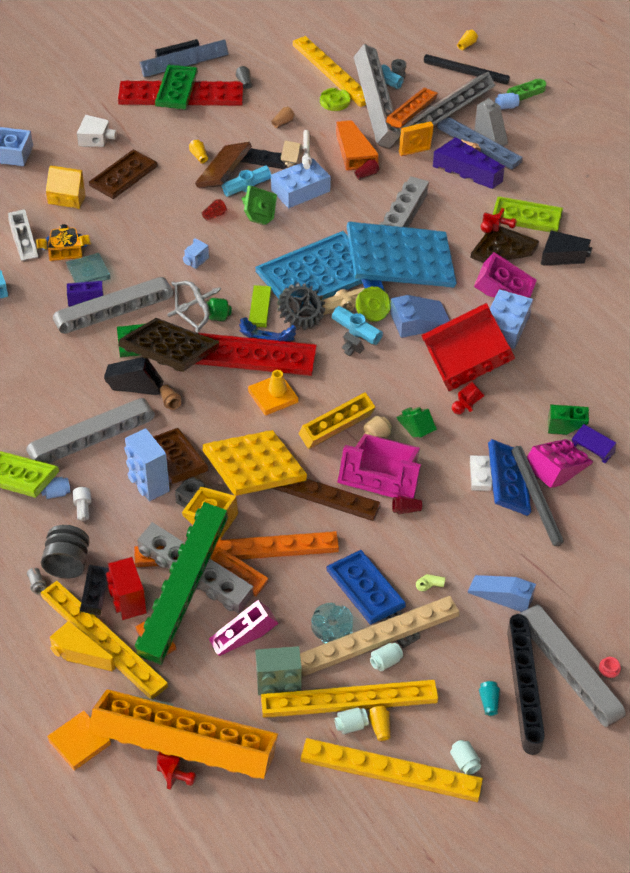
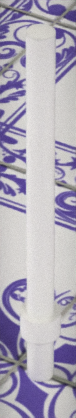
(306, 159)

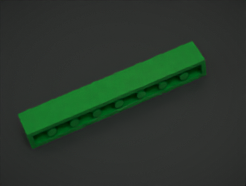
(181, 584)

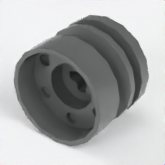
(65, 551)

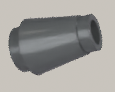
(244, 76)

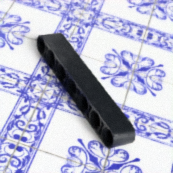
(525, 691)

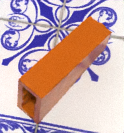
(354, 145)

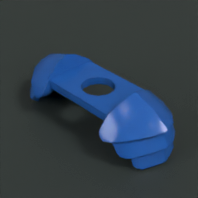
(250, 330)

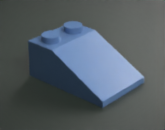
(416, 315)

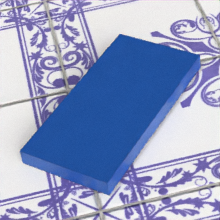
(507, 479)
(366, 587)

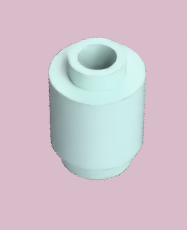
(386, 656)
(351, 720)
(465, 757)

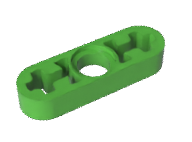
(535, 87)

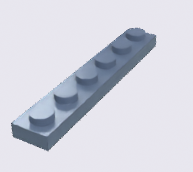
(184, 57)
(487, 146)

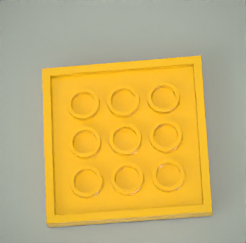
(254, 462)

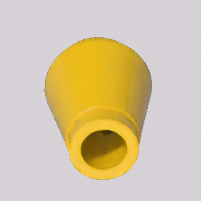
(468, 39)
(198, 150)
(277, 384)
(380, 722)

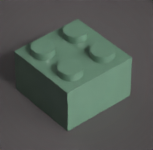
(278, 670)

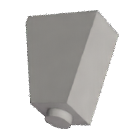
(490, 122)

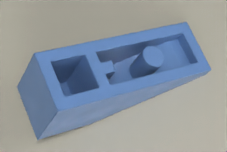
(503, 590)

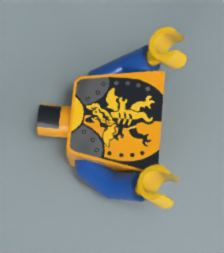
(64, 243)

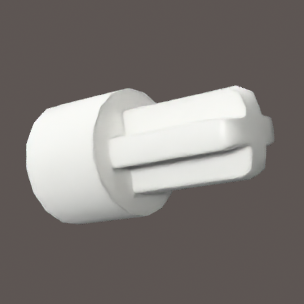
(82, 500)

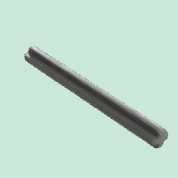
(537, 496)

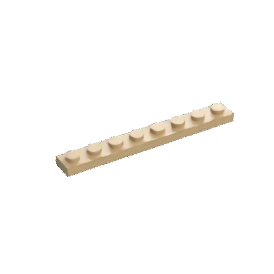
(378, 635)

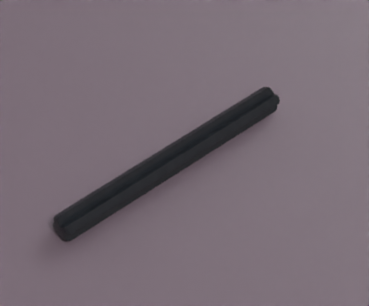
(464, 68)

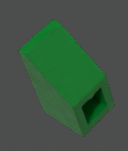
(566, 419)
(417, 421)

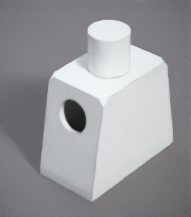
(94, 132)

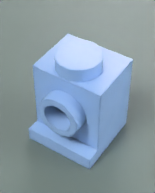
(196, 254)

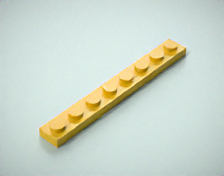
(330, 69)
(124, 657)
(348, 698)
(391, 770)

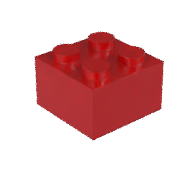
(126, 588)

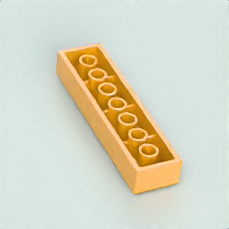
(183, 733)

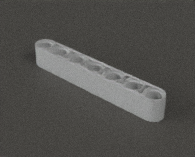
(112, 305)
(91, 431)
(573, 667)

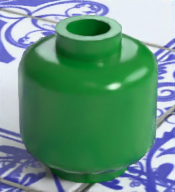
(219, 309)

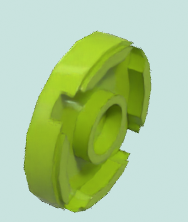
(334, 99)
(373, 304)

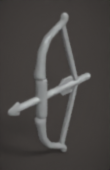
(199, 299)

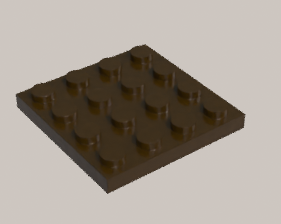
(168, 344)

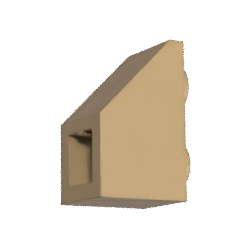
(292, 153)

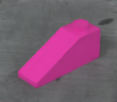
(244, 628)

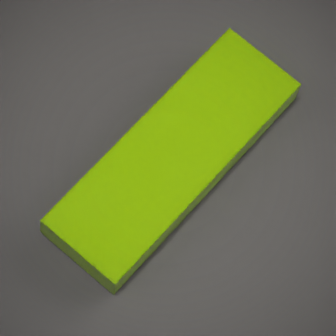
(260, 305)

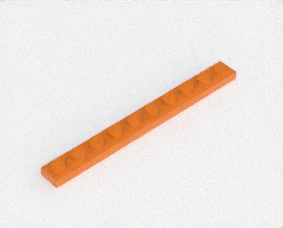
(266, 547)

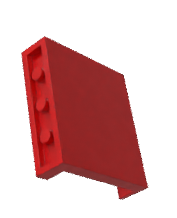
(468, 347)

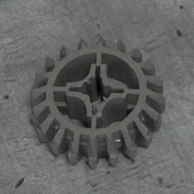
(288, 301)

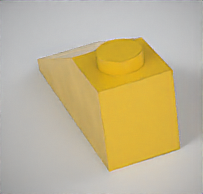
(79, 648)

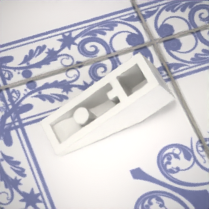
(22, 235)

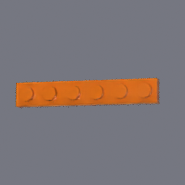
(411, 107)

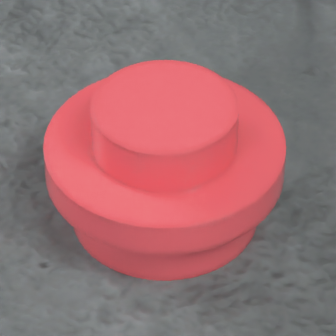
(609, 667)

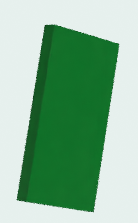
(176, 87)

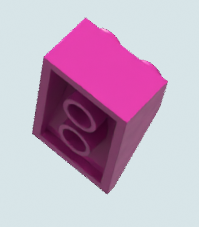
(503, 275)

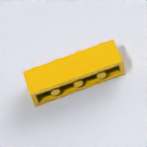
(336, 420)

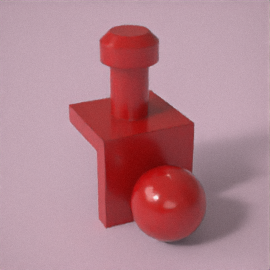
(494, 222)
(467, 398)
(170, 768)

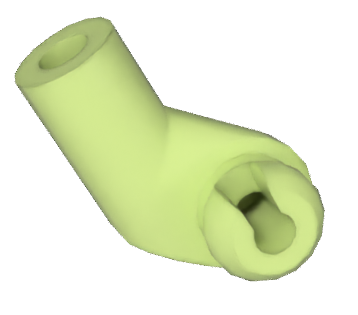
(429, 581)

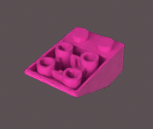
(557, 462)

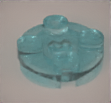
(326, 612)

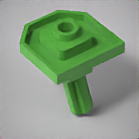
(259, 205)

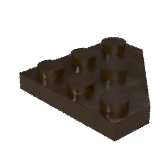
(504, 243)

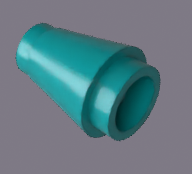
(490, 696)

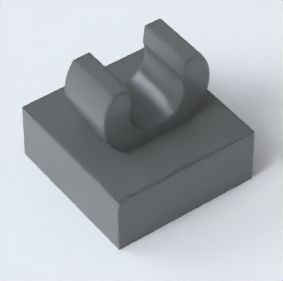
(352, 344)

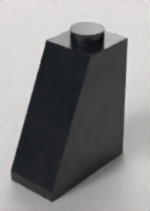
(565, 249)
(134, 376)

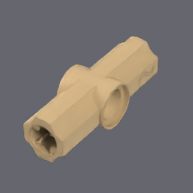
(343, 299)

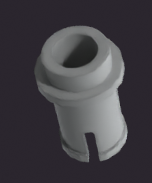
(36, 581)

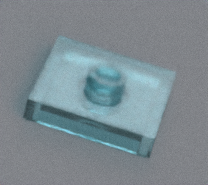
(88, 269)

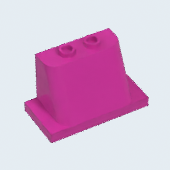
(380, 467)

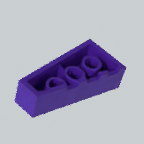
(469, 163)

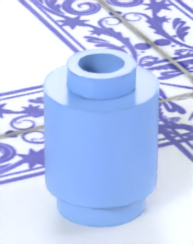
(507, 100)
(56, 488)

